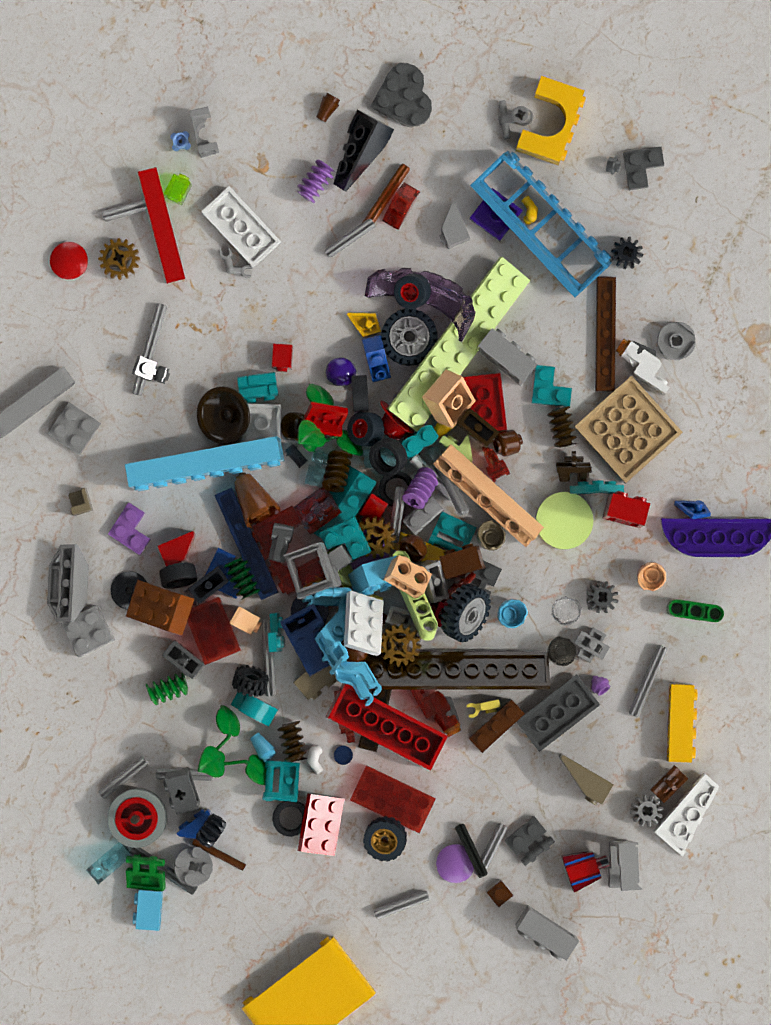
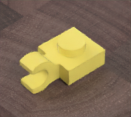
(488, 706)

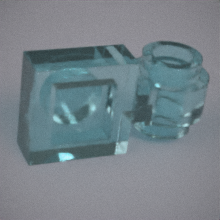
(315, 473)

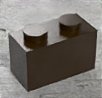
(478, 428)

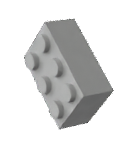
(507, 356)
(546, 933)

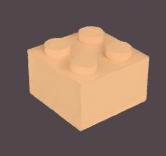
(448, 398)

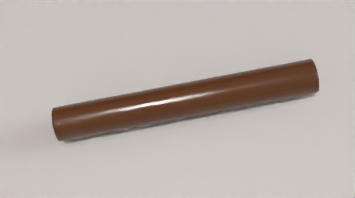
(221, 855)

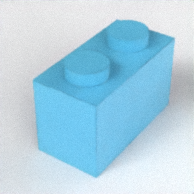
(148, 910)

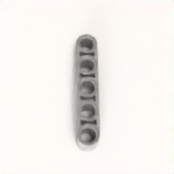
(34, 400)

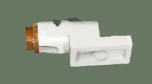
(646, 364)

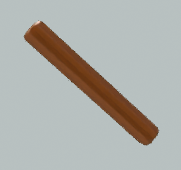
(387, 193)

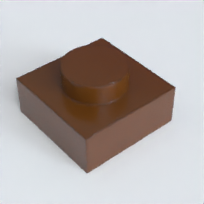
(499, 893)

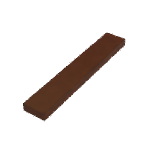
(605, 333)

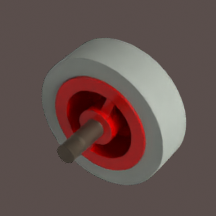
(137, 818)

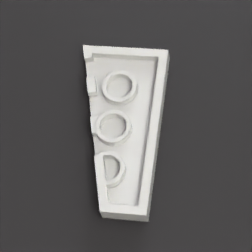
(687, 814)

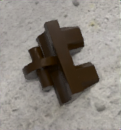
(573, 464)

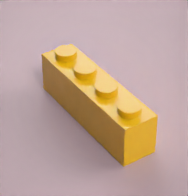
(680, 723)

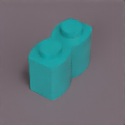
(419, 440)

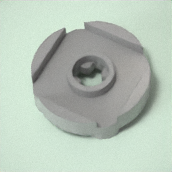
(674, 330)
(188, 876)

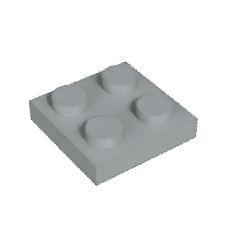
(74, 428)

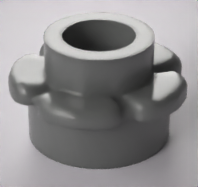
(613, 165)

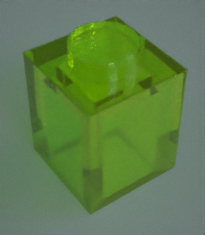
(178, 188)

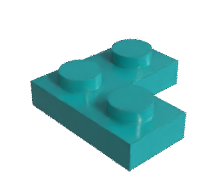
(544, 391)
(596, 487)
(348, 533)
(275, 640)

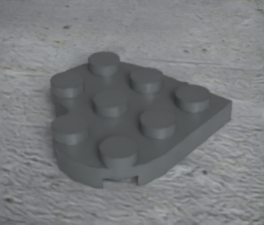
(403, 97)

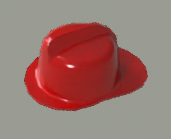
(393, 426)

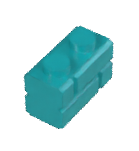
(258, 387)

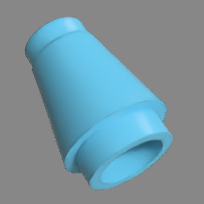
(262, 747)

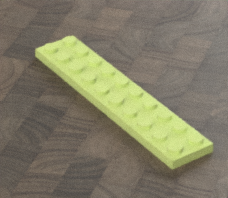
(491, 302)

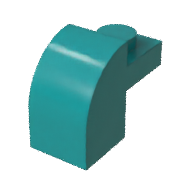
(254, 708)

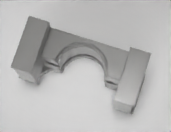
(198, 119)

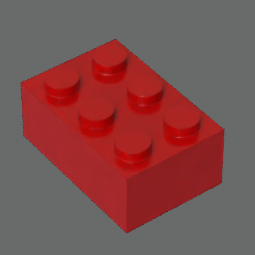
(626, 510)

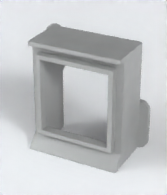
(331, 573)
(623, 865)

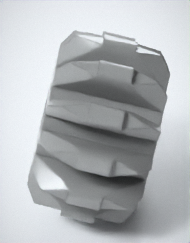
(648, 803)

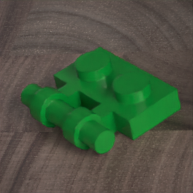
(145, 878)

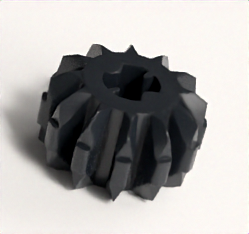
(624, 258)
(211, 830)

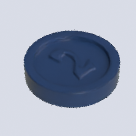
(343, 755)

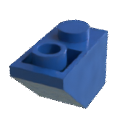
(376, 358)
(190, 829)

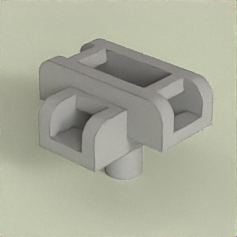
(591, 645)

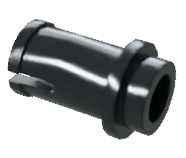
(296, 455)

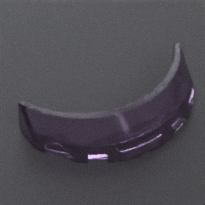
(444, 296)

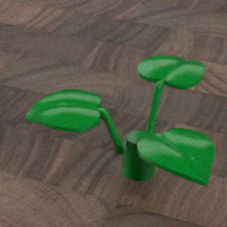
(312, 437)
(213, 760)

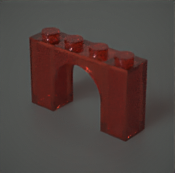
(308, 572)

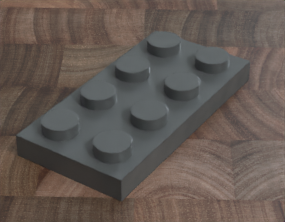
(558, 713)

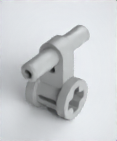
(506, 119)

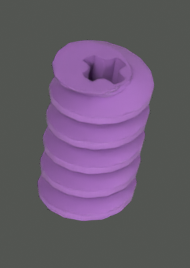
(315, 180)
(420, 488)

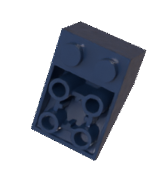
(302, 631)

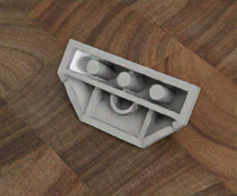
(67, 583)

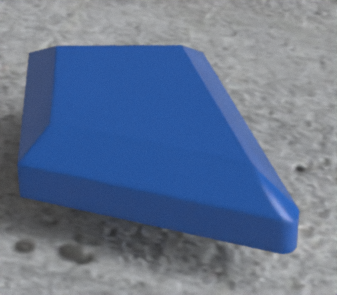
(693, 509)

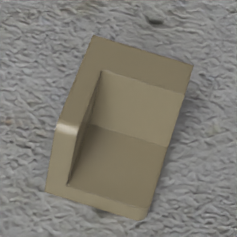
(80, 502)

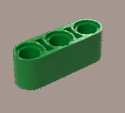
(704, 614)

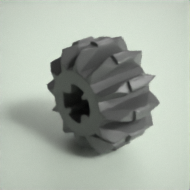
(609, 597)

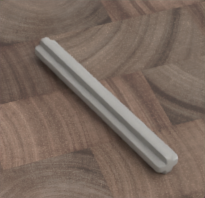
(151, 343)

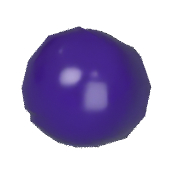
(340, 371)

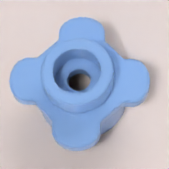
(180, 136)

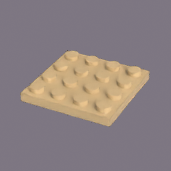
(628, 429)

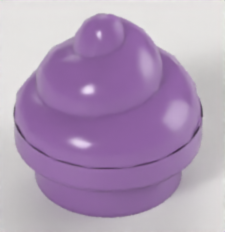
(600, 685)

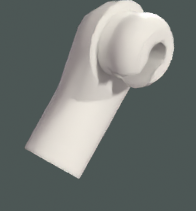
(313, 756)

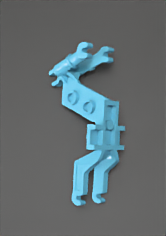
(329, 640)

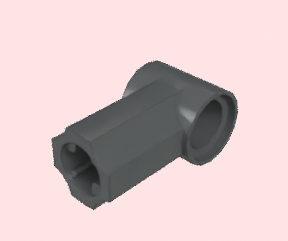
(281, 537)

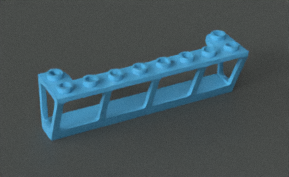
(528, 236)

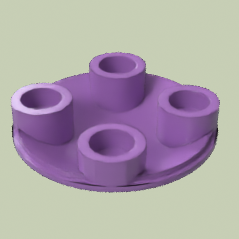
(454, 864)

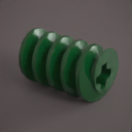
(242, 578)

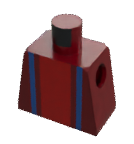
(583, 868)

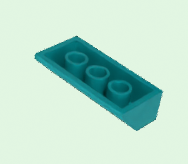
(352, 499)

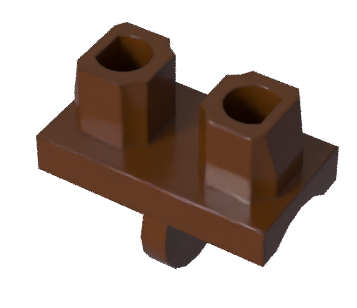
(669, 784)

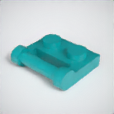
(454, 528)
(287, 781)

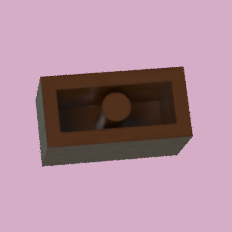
(462, 561)

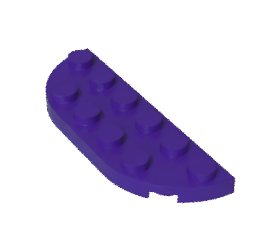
(717, 536)

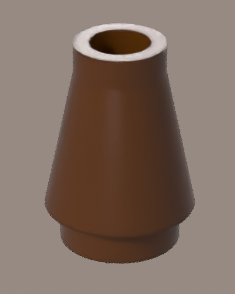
(327, 107)

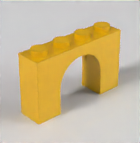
(553, 147)

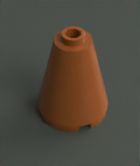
(254, 500)

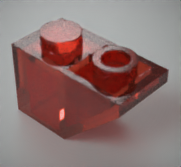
(400, 205)

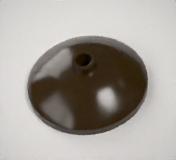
(213, 415)

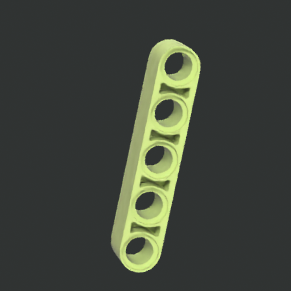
(420, 603)

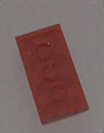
(392, 798)

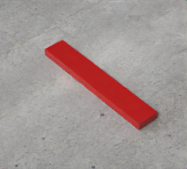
(161, 225)

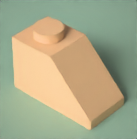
(246, 621)

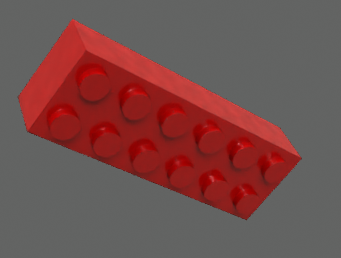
(387, 727)

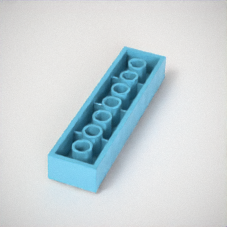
(204, 462)

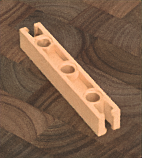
(488, 495)

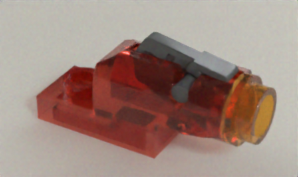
(442, 709)

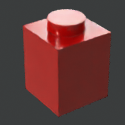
(282, 357)

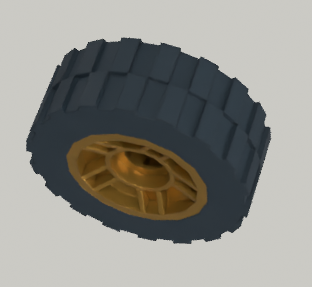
(380, 848)

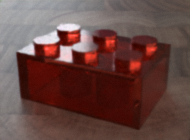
(213, 631)

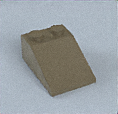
(590, 784)

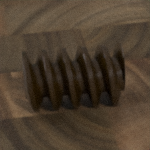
(562, 427)
(336, 470)
(292, 742)

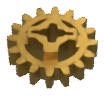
(127, 255)
(382, 533)
(395, 638)

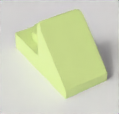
(464, 447)

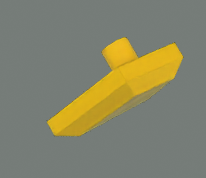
(365, 323)

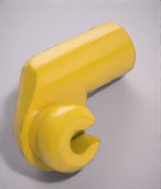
(532, 210)

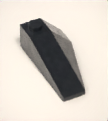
(364, 144)

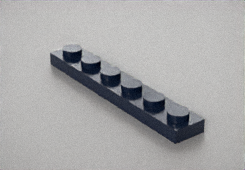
(245, 543)

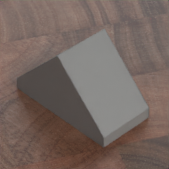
(340, 557)

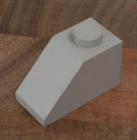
(453, 229)

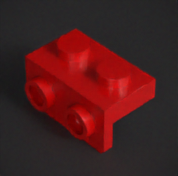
(327, 418)

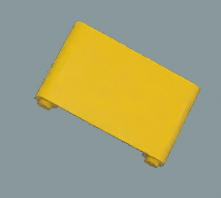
(314, 992)

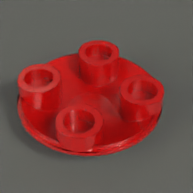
(68, 260)

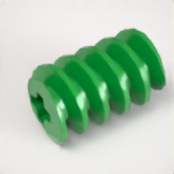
(167, 689)

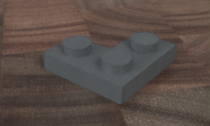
(636, 164)

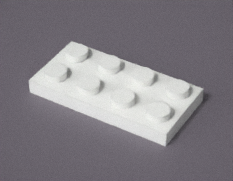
(241, 227)

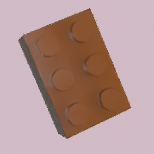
(159, 607)

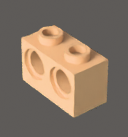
(405, 581)

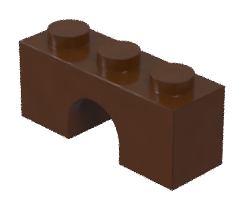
(496, 726)

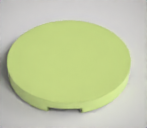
(565, 520)

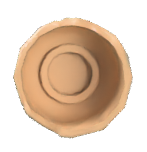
(651, 576)

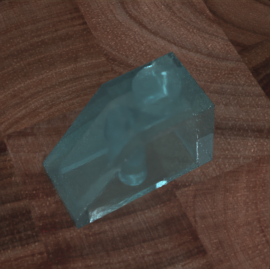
(108, 862)

